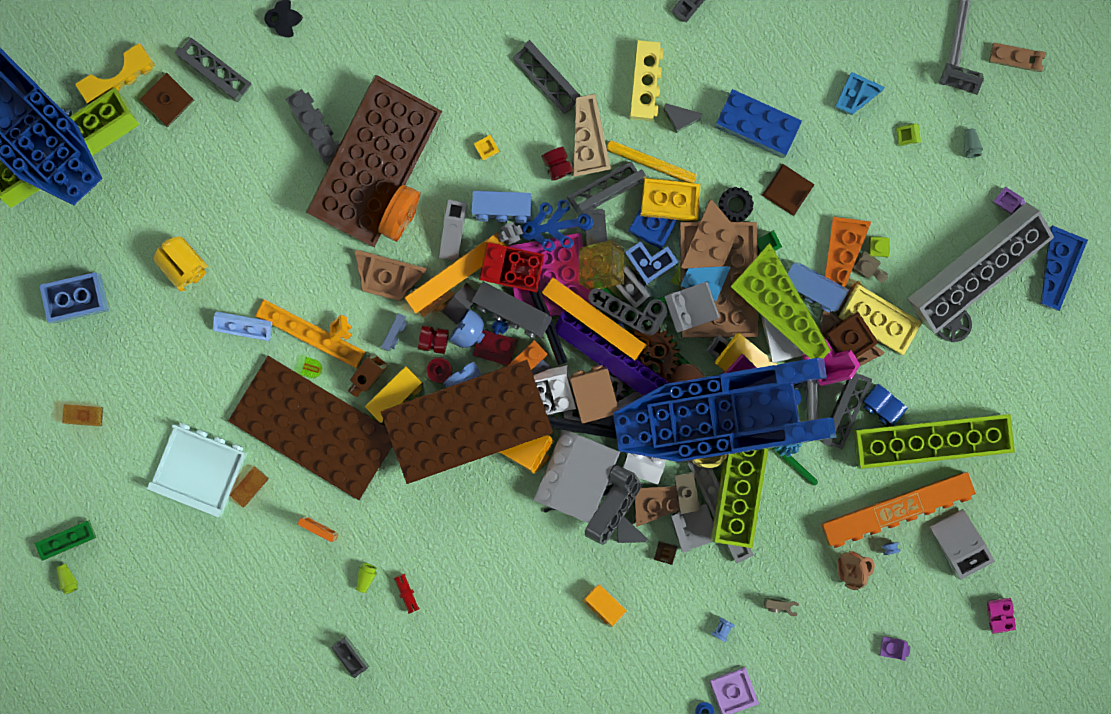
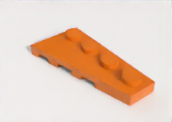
(844, 247)

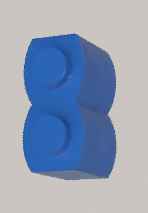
(884, 405)

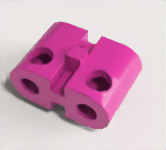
(1001, 615)

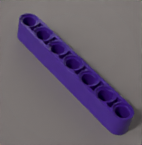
(604, 353)

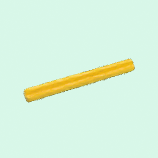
(651, 162)

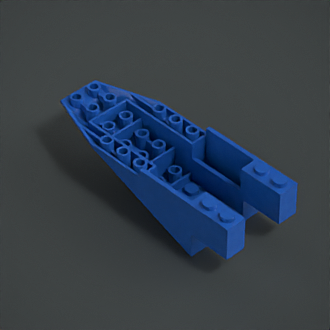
(41, 139)
(722, 414)

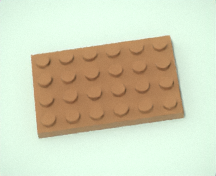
(733, 310)

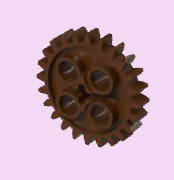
(653, 342)

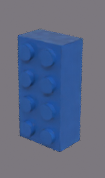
(758, 123)

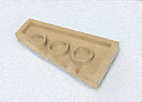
(590, 143)

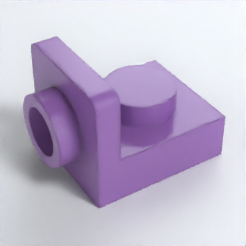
(1009, 201)
(894, 648)

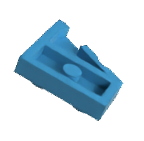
(857, 93)
(713, 275)

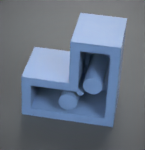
(650, 267)

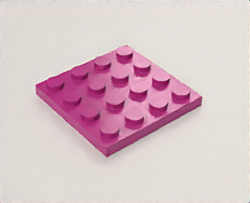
(558, 264)

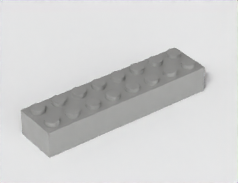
(981, 267)

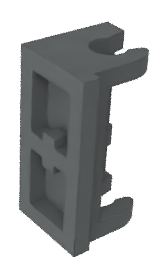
(961, 78)
(598, 231)
(350, 657)

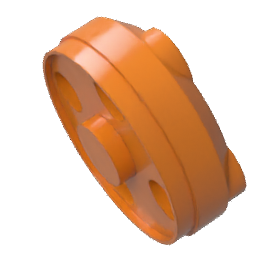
(399, 212)

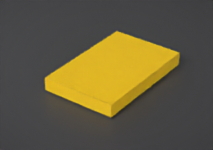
(670, 199)
(738, 346)

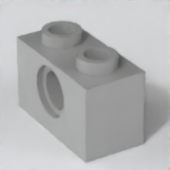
(634, 288)

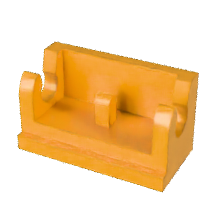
(604, 605)

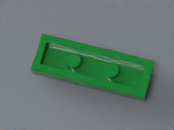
(65, 540)

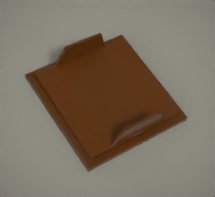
(788, 190)

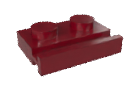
(495, 348)

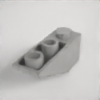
(453, 230)

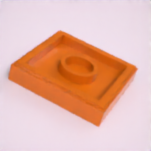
(318, 528)

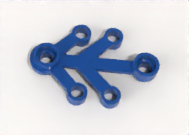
(553, 226)

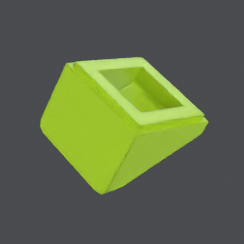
(908, 134)

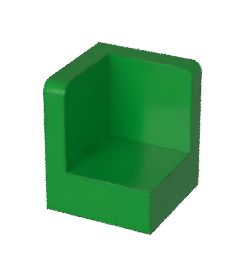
(771, 237)

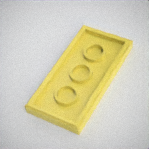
(887, 322)

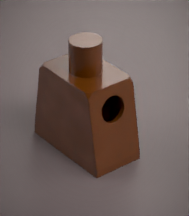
(372, 369)

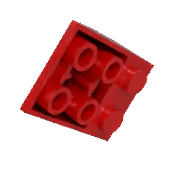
(511, 267)

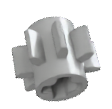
(510, 233)

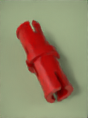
(406, 593)

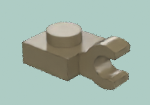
(869, 265)
(777, 605)

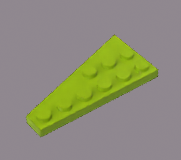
(774, 296)

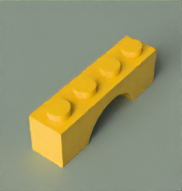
(135, 64)

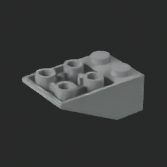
(961, 544)

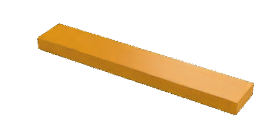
(450, 276)
(594, 319)
(310, 333)

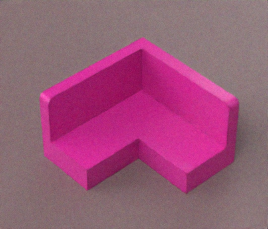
(838, 366)

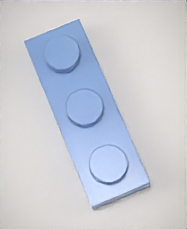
(242, 326)

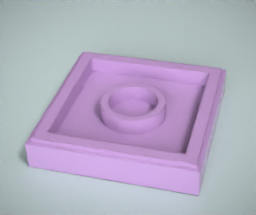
(734, 691)

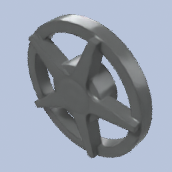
(956, 325)

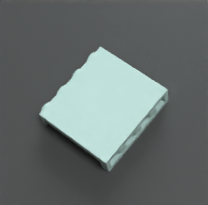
(198, 470)

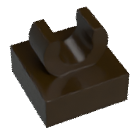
(665, 552)

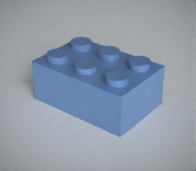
(501, 206)
(817, 287)
(74, 298)

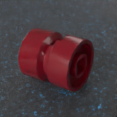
(557, 163)
(433, 339)
(439, 370)

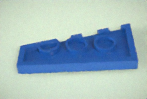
(1061, 263)

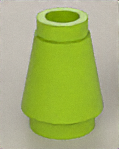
(365, 577)
(66, 579)

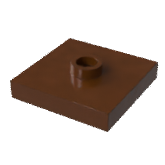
(167, 99)
(852, 335)

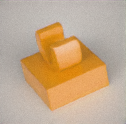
(339, 329)

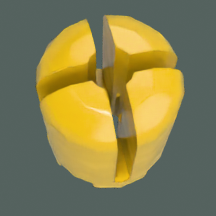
(180, 262)

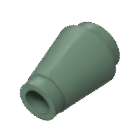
(972, 144)

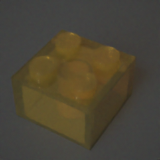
(601, 265)

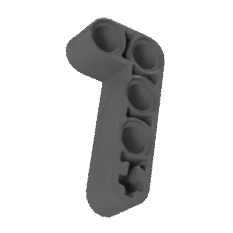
(625, 309)
(614, 506)

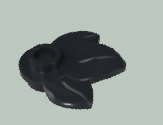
(286, 18)

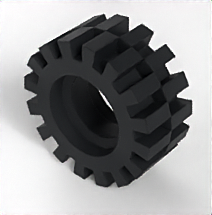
(747, 204)

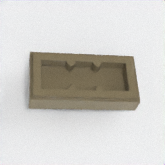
(687, 493)

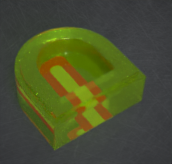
(311, 368)

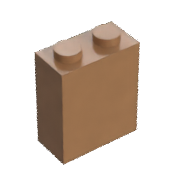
(594, 393)

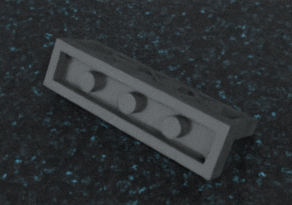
(549, 69)
(221, 83)
(607, 192)
(841, 405)

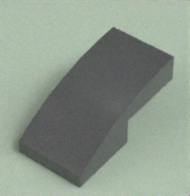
(686, 8)

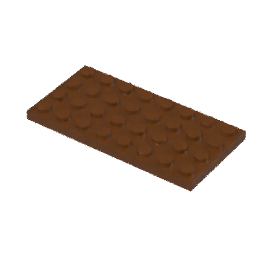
(373, 160)
(466, 421)
(313, 427)

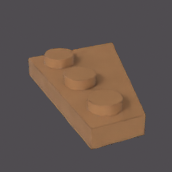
(655, 503)

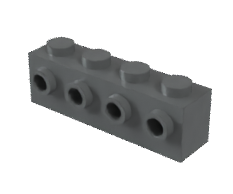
(312, 124)
(512, 310)

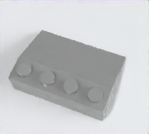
(576, 476)

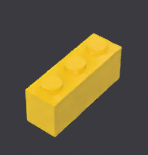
(395, 393)

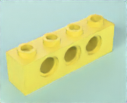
(645, 50)

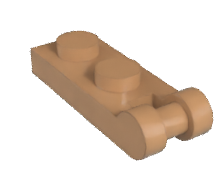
(1016, 57)

